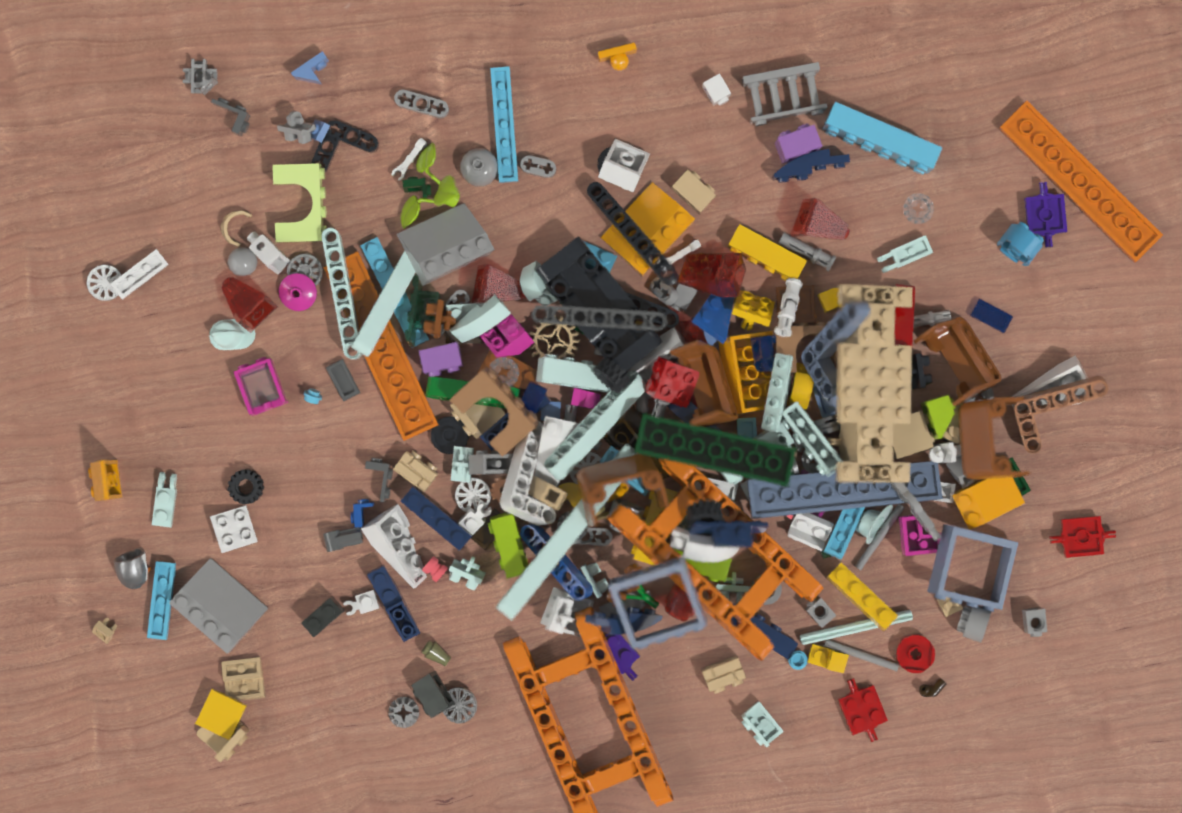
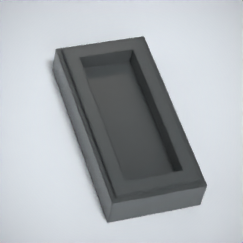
(343, 380)

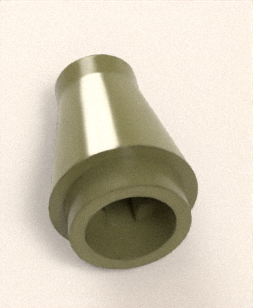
(435, 653)

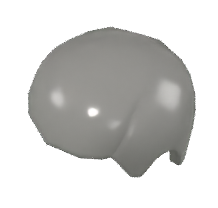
(242, 261)

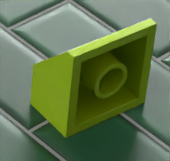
(939, 414)

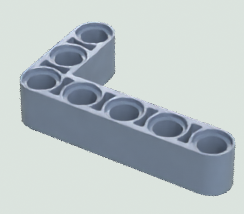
(818, 353)

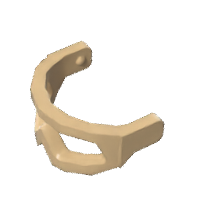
(226, 219)

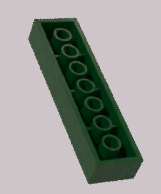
(715, 450)

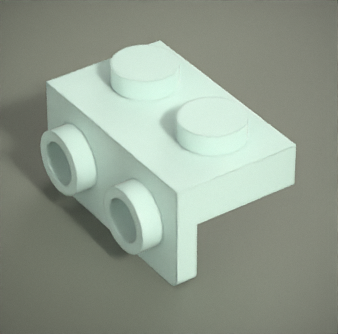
(761, 723)

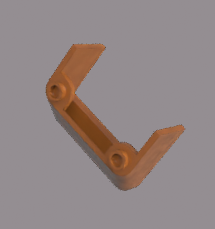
(964, 355)
(712, 388)
(978, 439)
(595, 478)

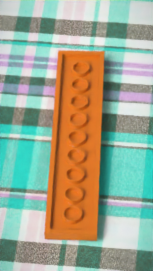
(1080, 181)
(388, 359)

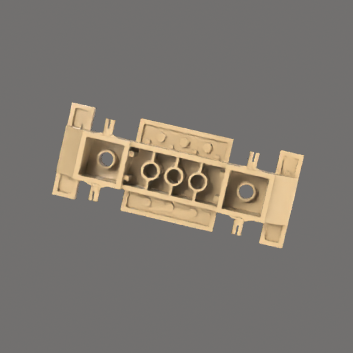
(872, 388)

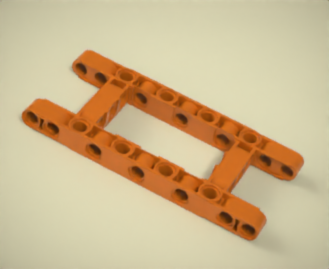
(717, 605)
(553, 733)

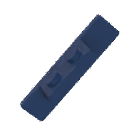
(730, 534)
(782, 644)

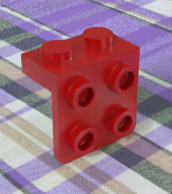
(672, 382)

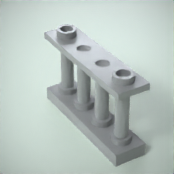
(790, 75)

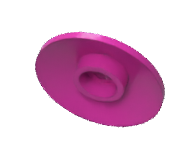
(305, 287)

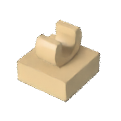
(949, 607)
(103, 632)

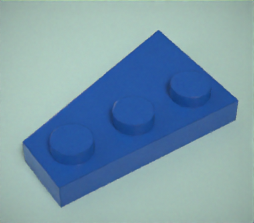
(715, 316)

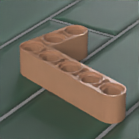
(1052, 404)

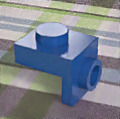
(357, 516)

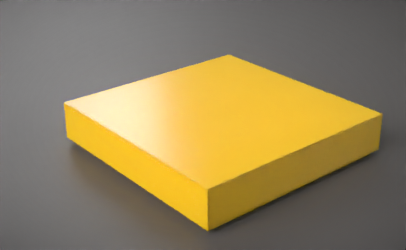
(221, 714)

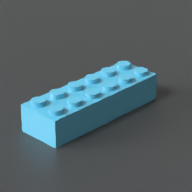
(881, 138)

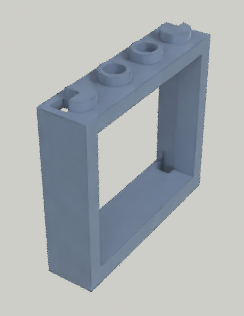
(943, 560)
(651, 573)

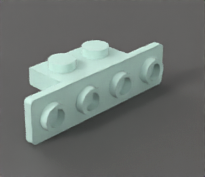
(777, 392)

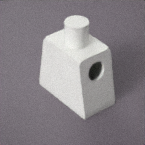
(268, 252)

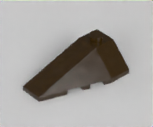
(627, 431)

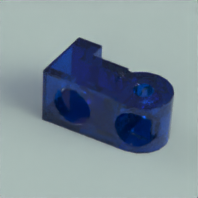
(763, 352)

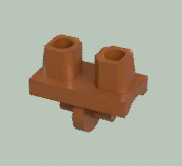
(437, 310)

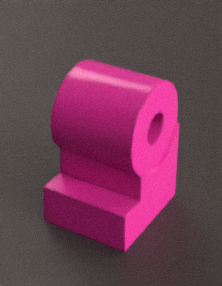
(585, 398)

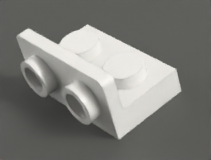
(810, 530)

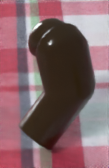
(932, 690)

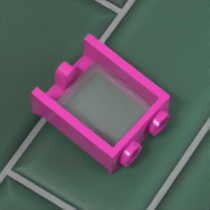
(260, 386)

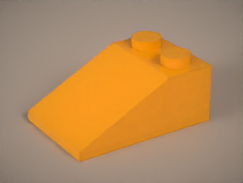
(105, 480)
(987, 500)

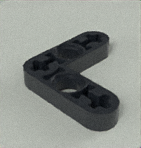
(335, 140)

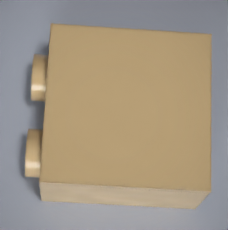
(912, 437)

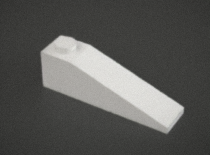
(552, 435)

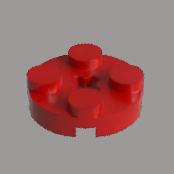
(921, 662)

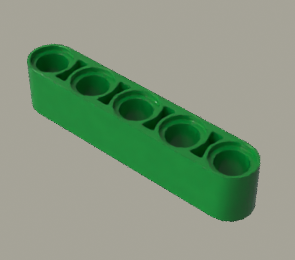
(446, 388)

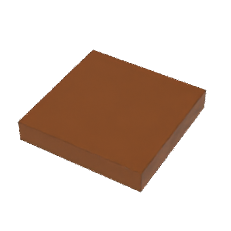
(806, 306)

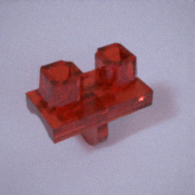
(691, 332)

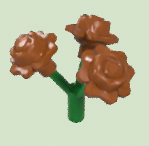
(644, 596)

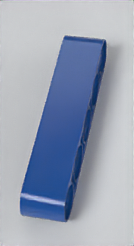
(565, 564)

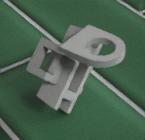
(203, 77)

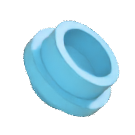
(312, 396)
(798, 660)

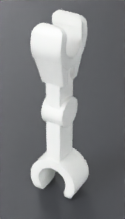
(419, 146)
(679, 255)

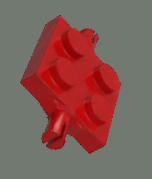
(1082, 536)
(862, 710)

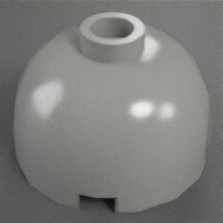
(479, 167)

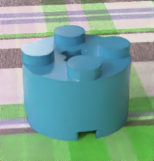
(1020, 243)

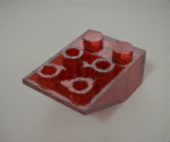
(714, 273)

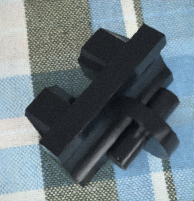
(918, 378)

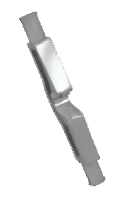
(916, 509)

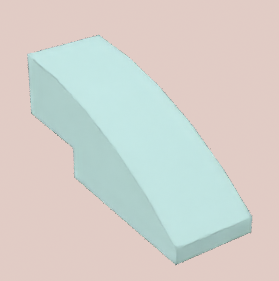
(480, 320)

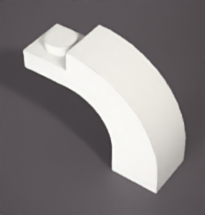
(699, 547)

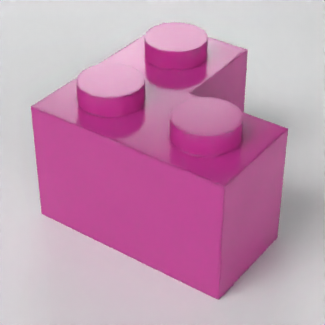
(913, 539)

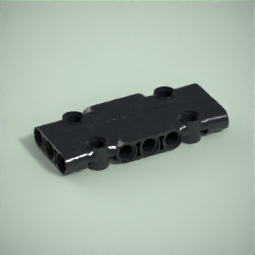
(597, 290)

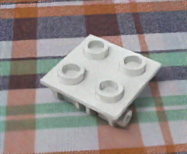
(233, 529)

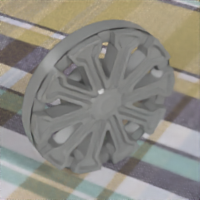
(305, 268)
(461, 705)

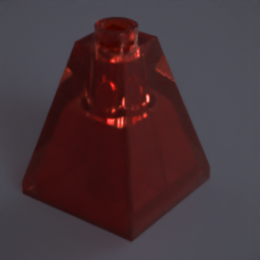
(818, 221)
(493, 282)
(246, 303)

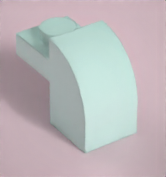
(534, 286)

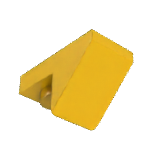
(827, 658)

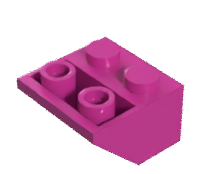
(507, 338)

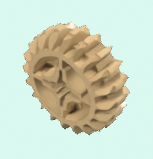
(537, 335)

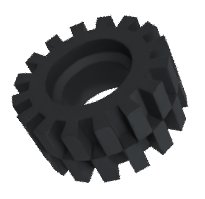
(611, 375)
(234, 486)
(704, 511)

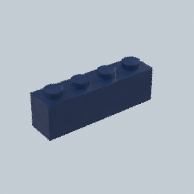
(436, 518)

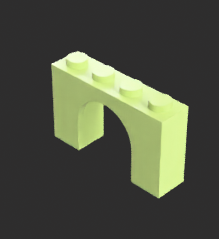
(311, 178)

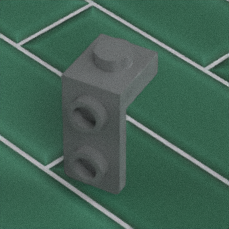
(241, 124)
(376, 464)

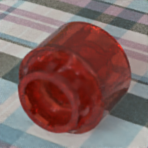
(679, 604)

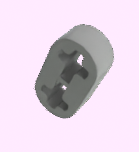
(540, 162)
(662, 293)

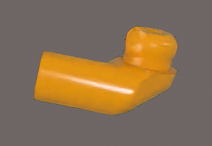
(619, 492)

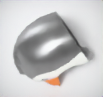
(130, 570)

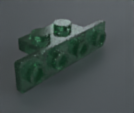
(417, 315)

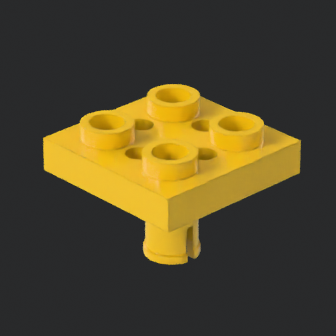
(753, 309)

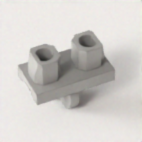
(296, 128)

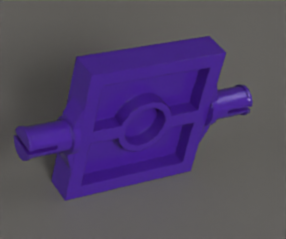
(1046, 214)
(623, 654)

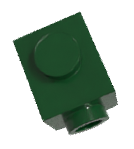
(414, 184)

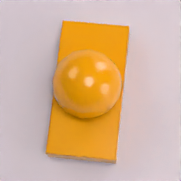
(618, 55)

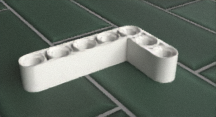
(523, 476)

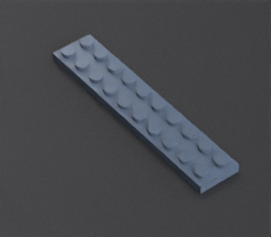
(820, 494)

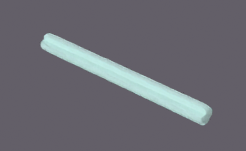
(849, 628)

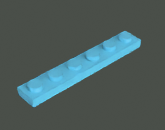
(504, 124)
(383, 269)

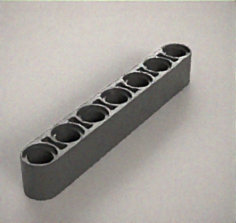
(589, 319)

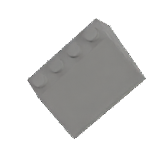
(445, 243)
(218, 605)

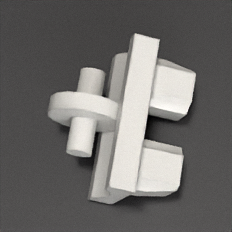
(944, 453)
(560, 614)

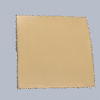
(244, 679)

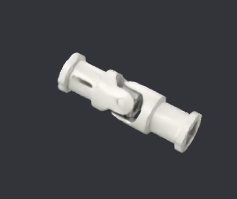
(788, 307)

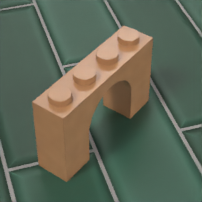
(788, 345)
(485, 385)

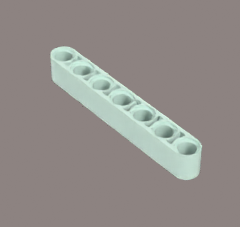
(336, 286)
(384, 306)
(594, 427)

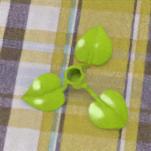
(446, 193)

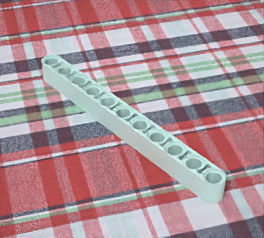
(552, 551)

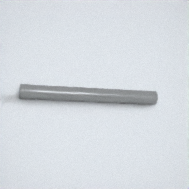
(880, 535)
(861, 655)

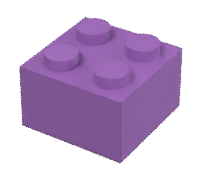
(797, 143)
(441, 359)

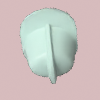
(230, 335)
(872, 521)

